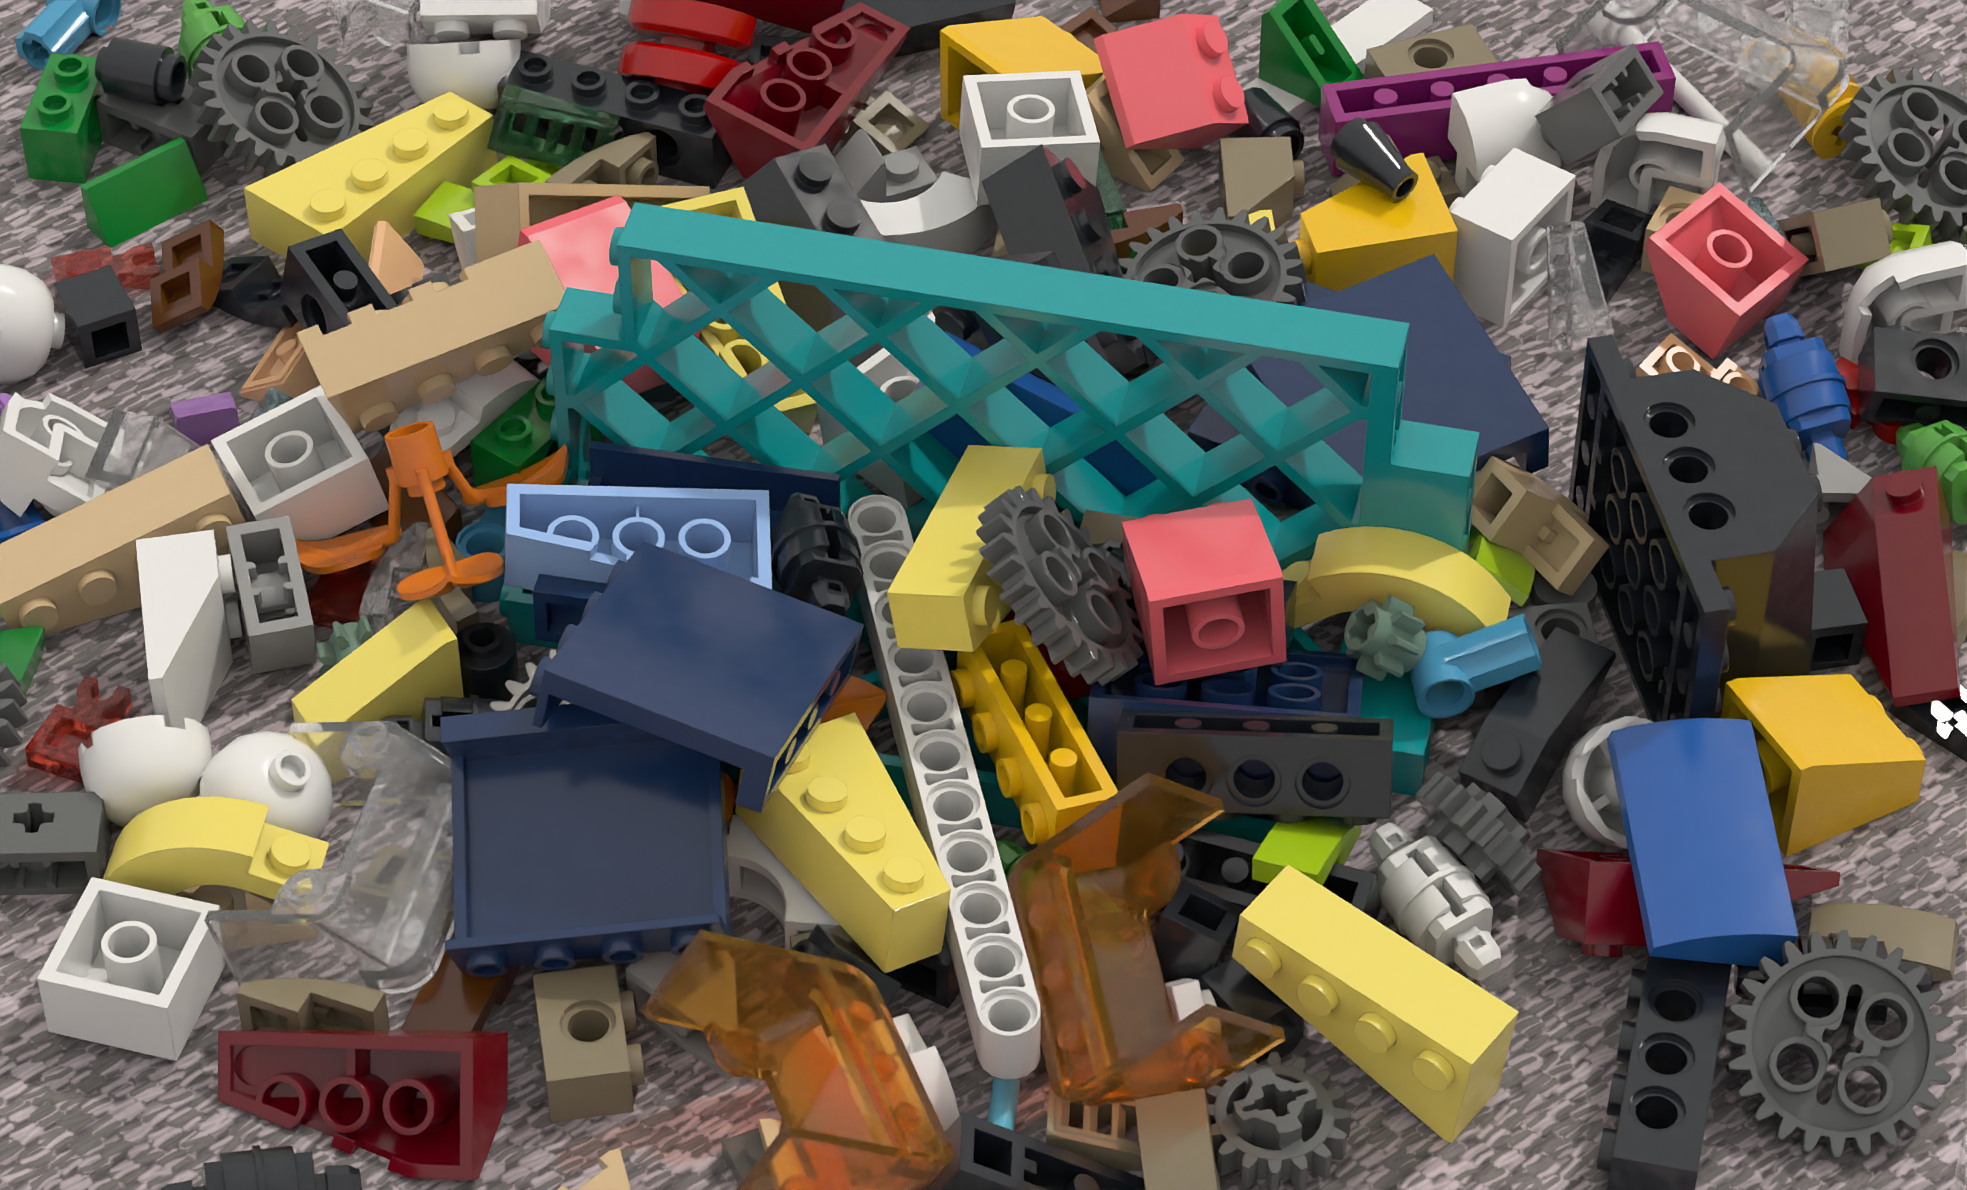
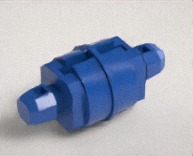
(1804, 385)

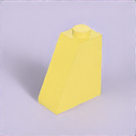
(388, 673)

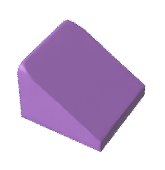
(205, 417)

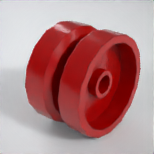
(688, 37)

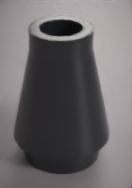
(1371, 157)

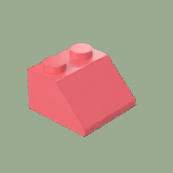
(1172, 82)
(1721, 269)

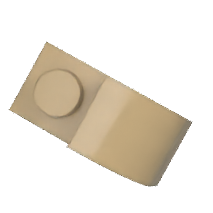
(1536, 521)

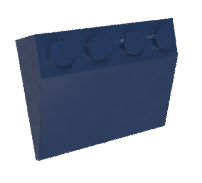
(1305, 685)

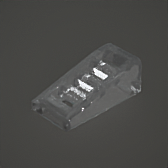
(1574, 289)

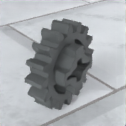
(1479, 832)
(1271, 1120)

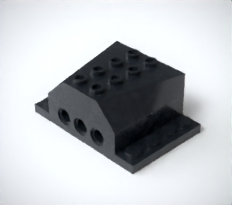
(1701, 528)

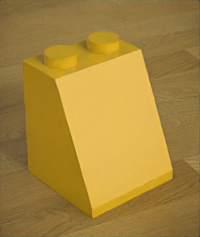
(1006, 48)
(1368, 234)
(1825, 754)

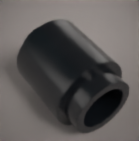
(141, 71)
(1269, 119)
(487, 660)

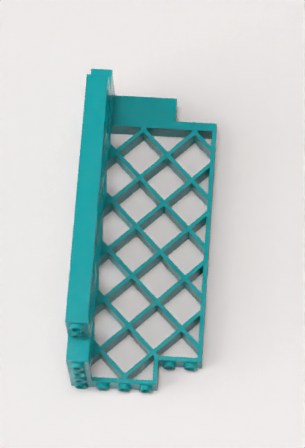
(1412, 472)

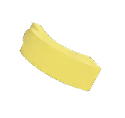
(1377, 562)
(210, 844)

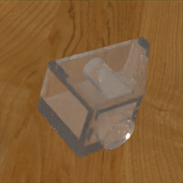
(134, 447)

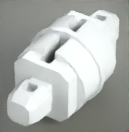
(1435, 900)

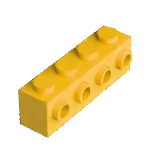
(1029, 732)

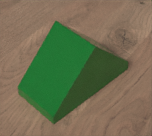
(1302, 50)

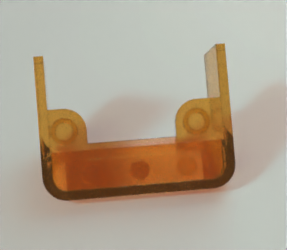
(1095, 959)
(828, 1059)

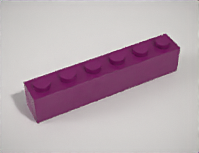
(1418, 105)

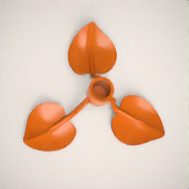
(420, 468)

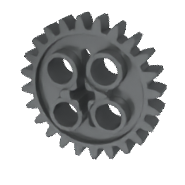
(275, 96)
(1893, 138)
(1220, 259)
(1060, 585)
(1899, 1065)

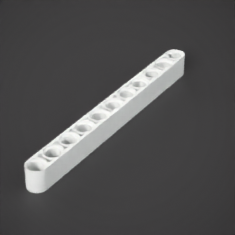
(949, 809)

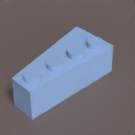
(590, 528)

